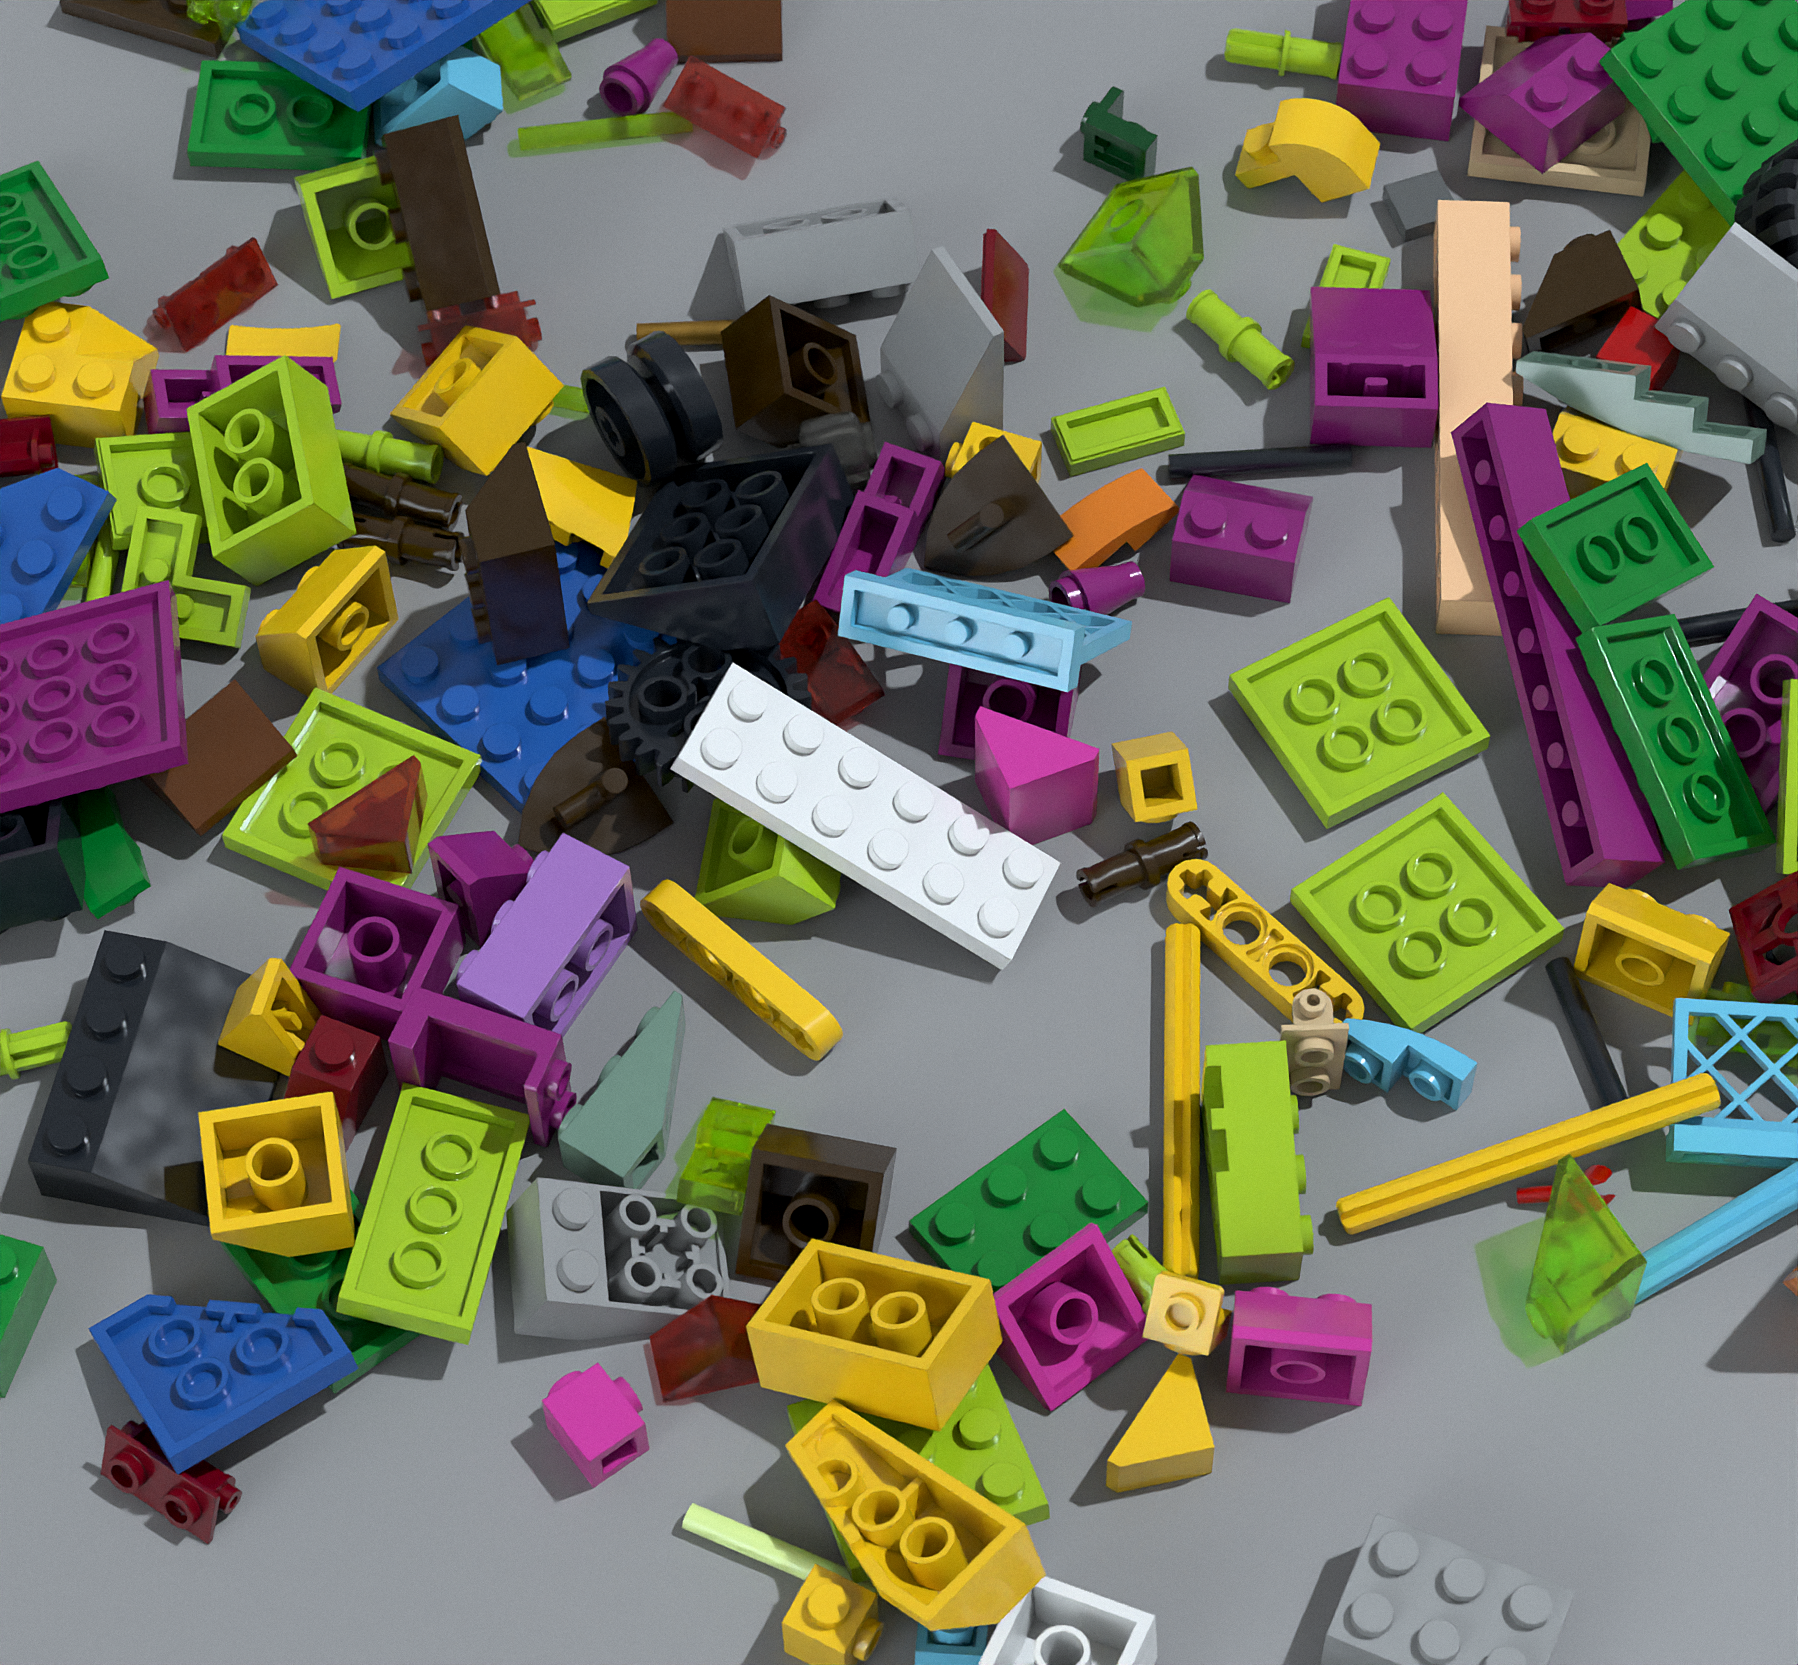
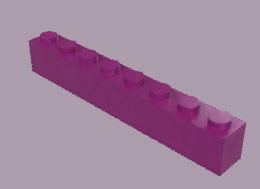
(1585, 776)

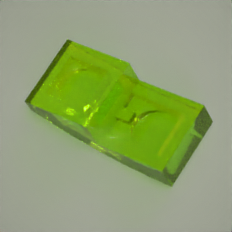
(525, 54)
(722, 1156)

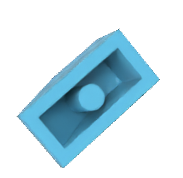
(452, 86)

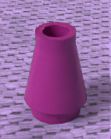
(635, 80)
(1098, 588)

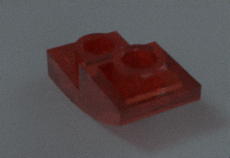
(835, 671)

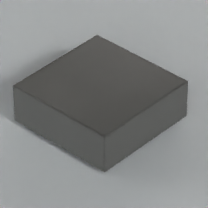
(1414, 203)

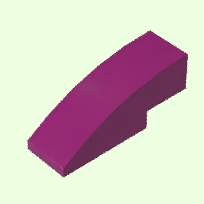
(174, 390)
(883, 520)

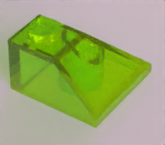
(1142, 240)
(1583, 1264)

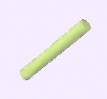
(759, 1545)

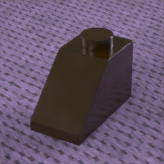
(1581, 294)

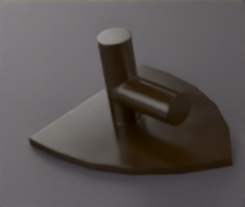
(992, 517)
(591, 798)

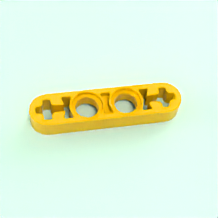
(1254, 959)
(741, 969)

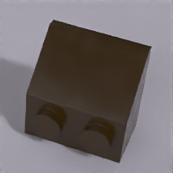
(789, 370)
(811, 1189)

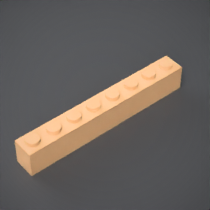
(1474, 367)

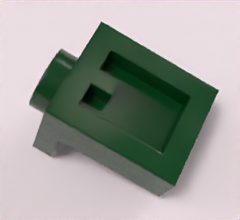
(1115, 143)

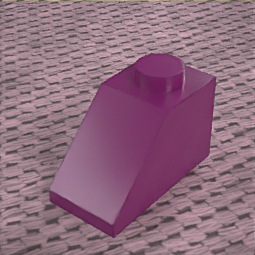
(479, 876)

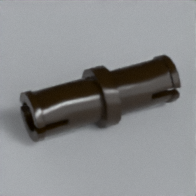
(403, 497)
(406, 541)
(1140, 864)

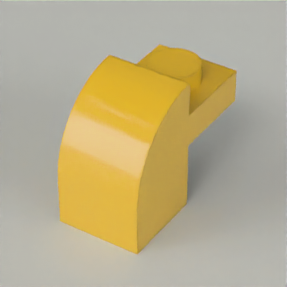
(1316, 143)

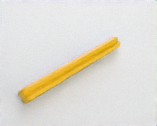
(1181, 1101)
(1528, 1153)

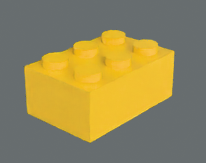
(875, 1334)

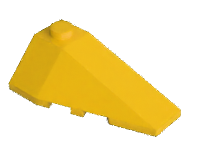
(913, 1527)

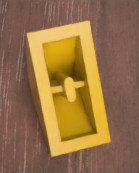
(270, 1017)
(1167, 1437)

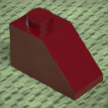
(342, 1062)

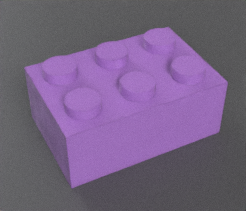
(554, 938)

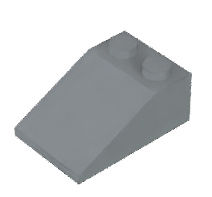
(943, 359)

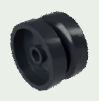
(652, 409)

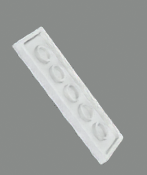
(866, 816)

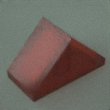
(376, 824)
(705, 1349)

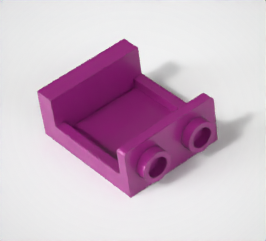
(486, 1051)

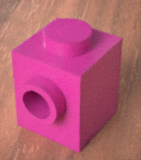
(596, 1422)

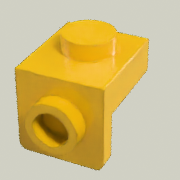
(1186, 1314)

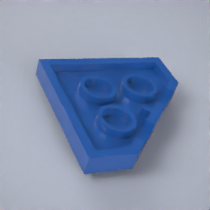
(44, 539)
(217, 1368)

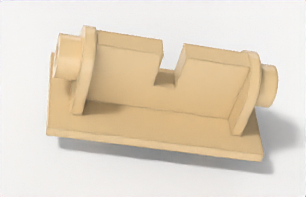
(1314, 1044)

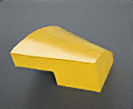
(584, 502)

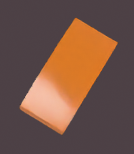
(1117, 513)

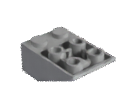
(609, 1259)

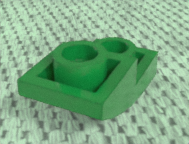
(110, 855)

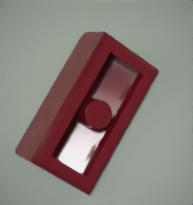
(1006, 292)

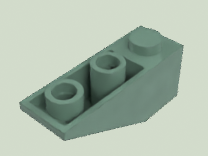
(627, 1120)

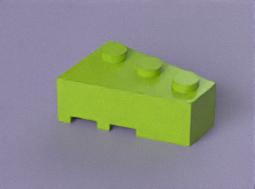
(1253, 1163)

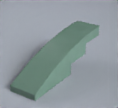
(1621, 397)

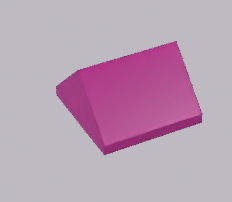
(1034, 777)
(1068, 1318)

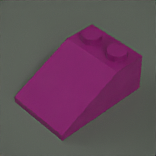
(1749, 689)

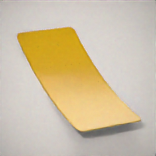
(308, 341)

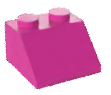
(1299, 1346)

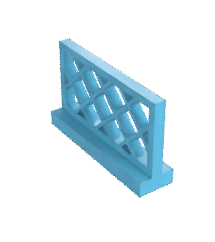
(976, 626)
(1733, 1140)

